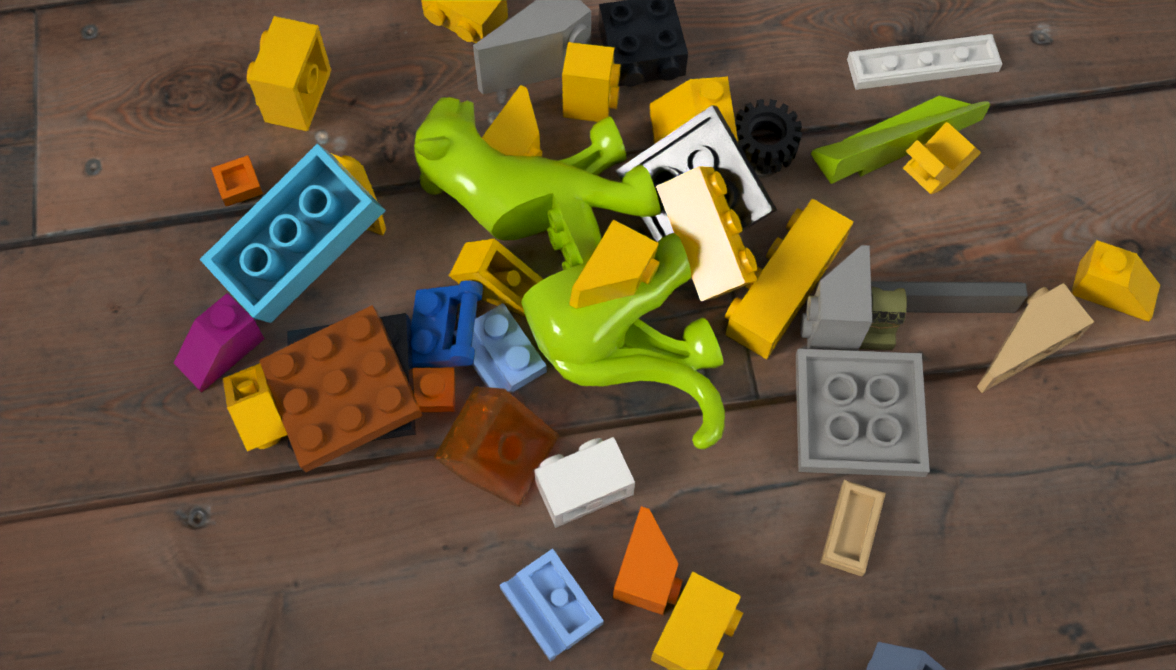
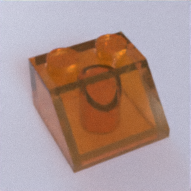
(497, 444)

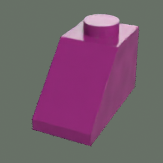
(217, 342)

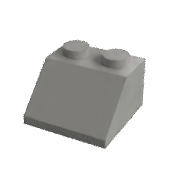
(841, 306)

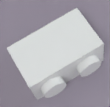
(584, 480)

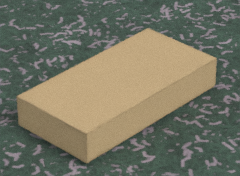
(853, 528)

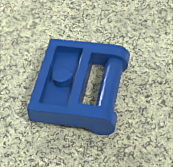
(435, 322)

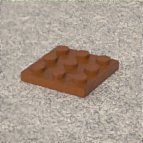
(339, 388)

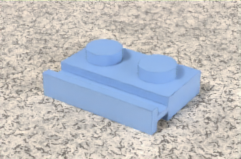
(504, 352)
(551, 604)

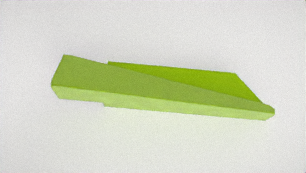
(892, 137)

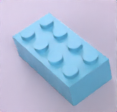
(292, 235)

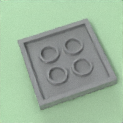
(861, 413)

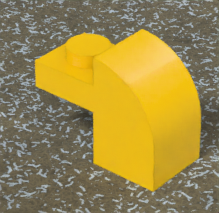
(940, 158)

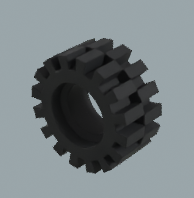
(773, 119)

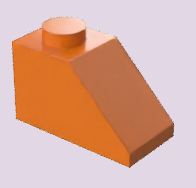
(648, 568)

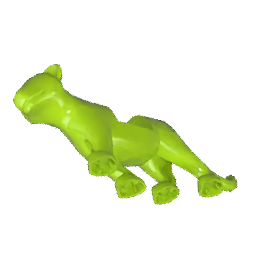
(537, 194)

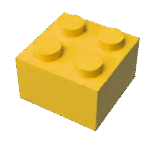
(289, 73)

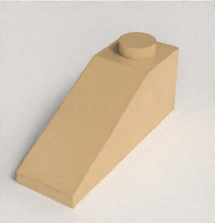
(1043, 328)

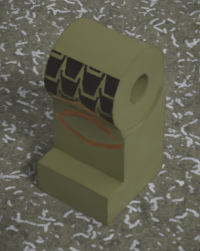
(887, 316)

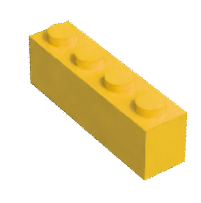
(787, 278)

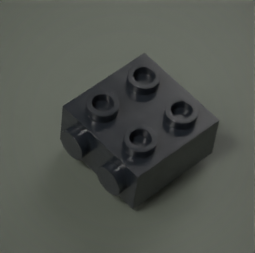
(644, 40)

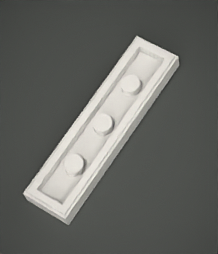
(924, 61)

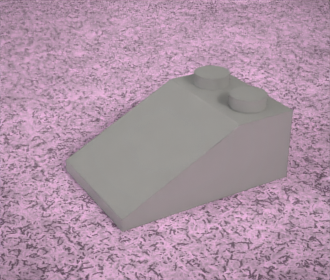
(531, 44)

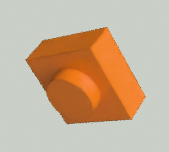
(236, 180)
(435, 389)

